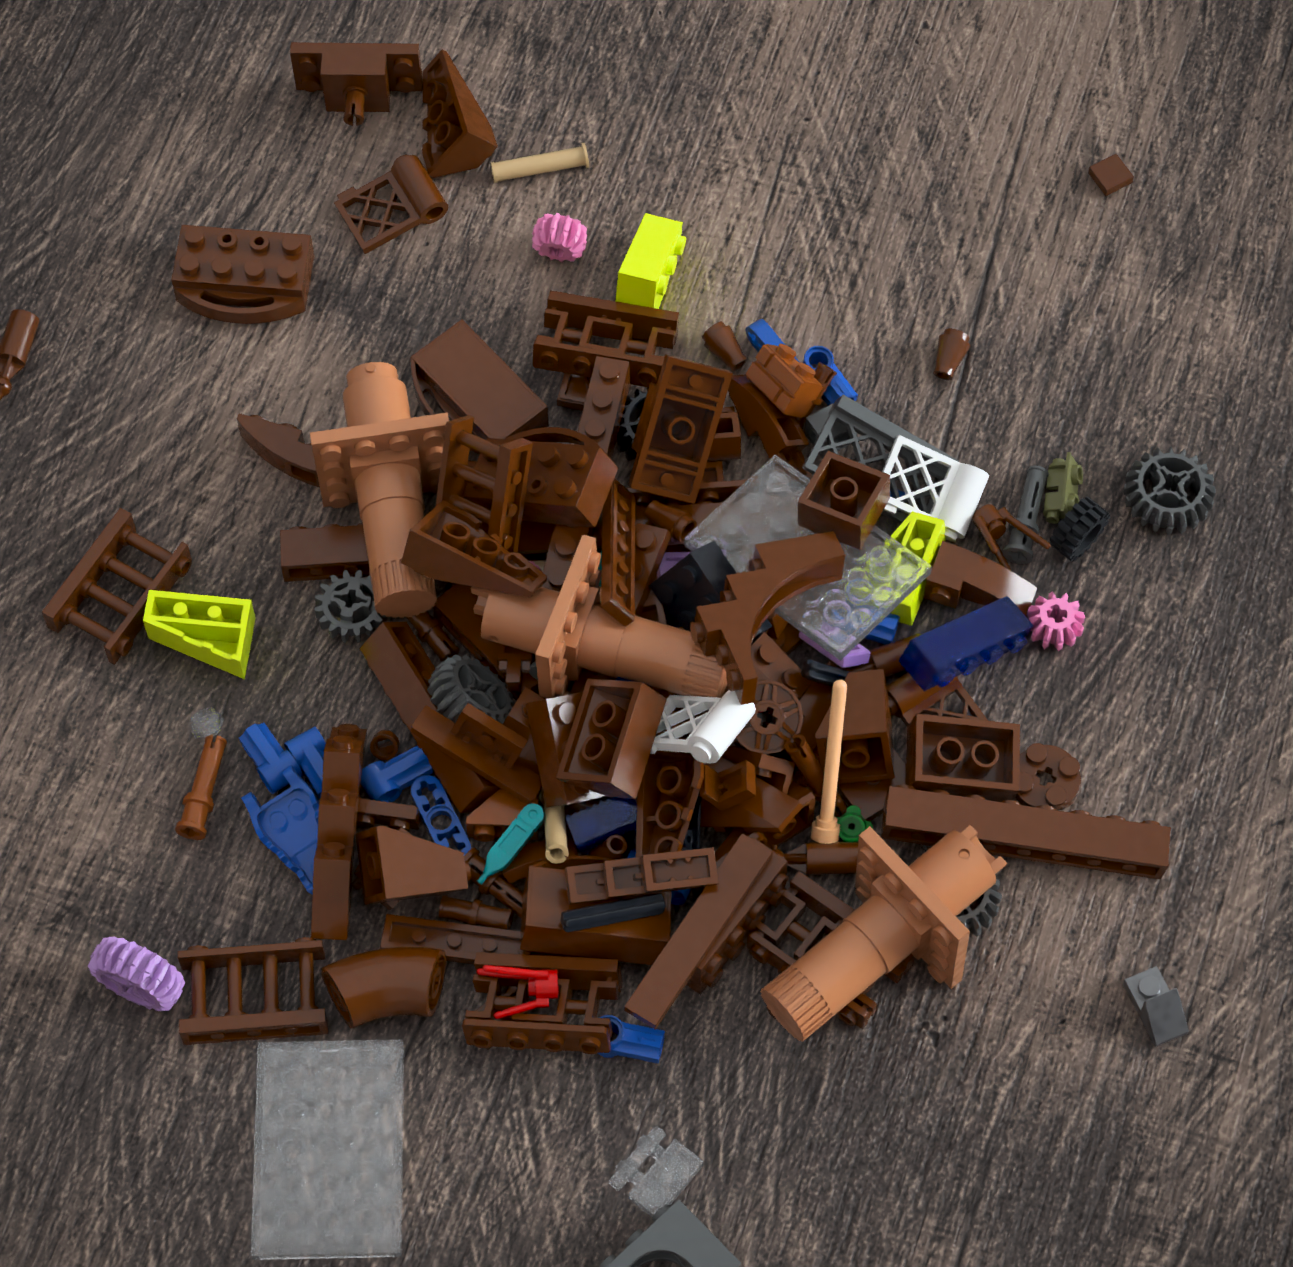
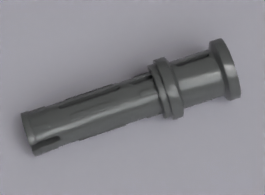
(1027, 514)

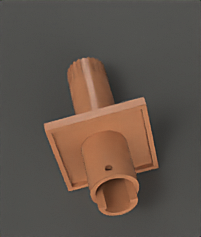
(386, 467)
(574, 633)
(900, 915)

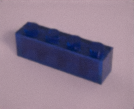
(966, 644)

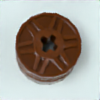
(785, 721)

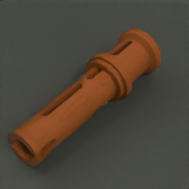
(199, 801)

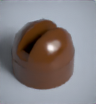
(386, 750)

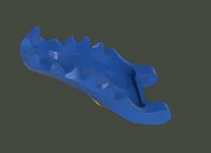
(289, 825)

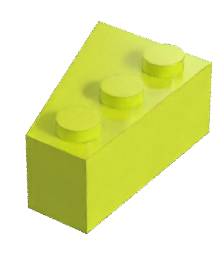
(650, 262)
(923, 537)
(203, 627)

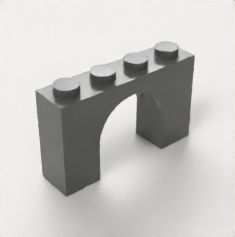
(674, 1238)

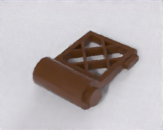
(413, 189)
(909, 699)

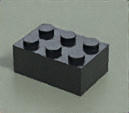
(695, 583)

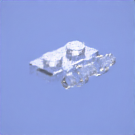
(664, 1179)

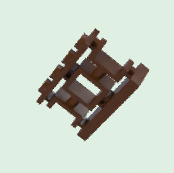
(604, 320)
(807, 893)
(538, 1031)

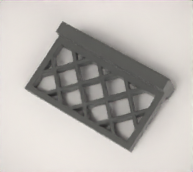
(883, 433)

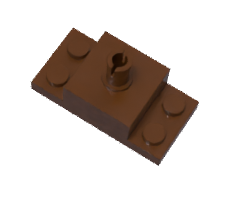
(356, 75)
(678, 428)

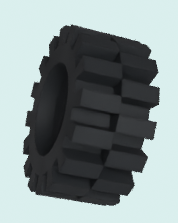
(1079, 529)

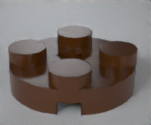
(1061, 767)

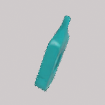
(513, 840)

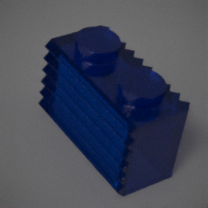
(602, 820)

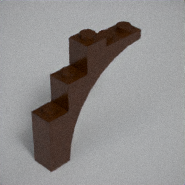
(774, 576)
(337, 832)

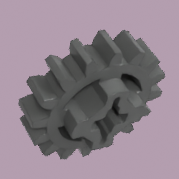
(349, 603)

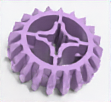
(136, 973)

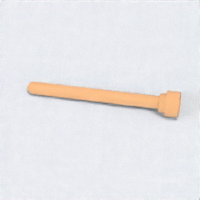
(825, 827)

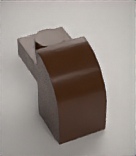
(727, 437)

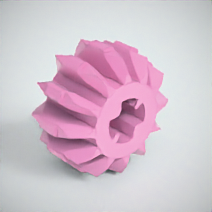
(559, 237)
(1067, 618)

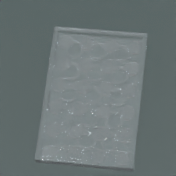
(832, 613)
(328, 1150)

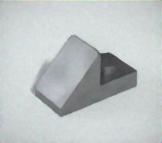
(1157, 1006)

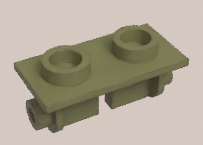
(1065, 478)

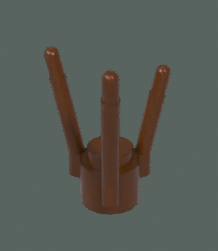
(992, 526)

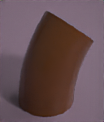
(386, 983)

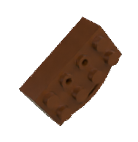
(242, 269)
(475, 382)
(564, 480)
(547, 897)

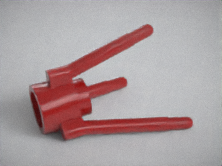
(540, 984)

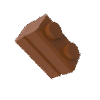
(784, 379)

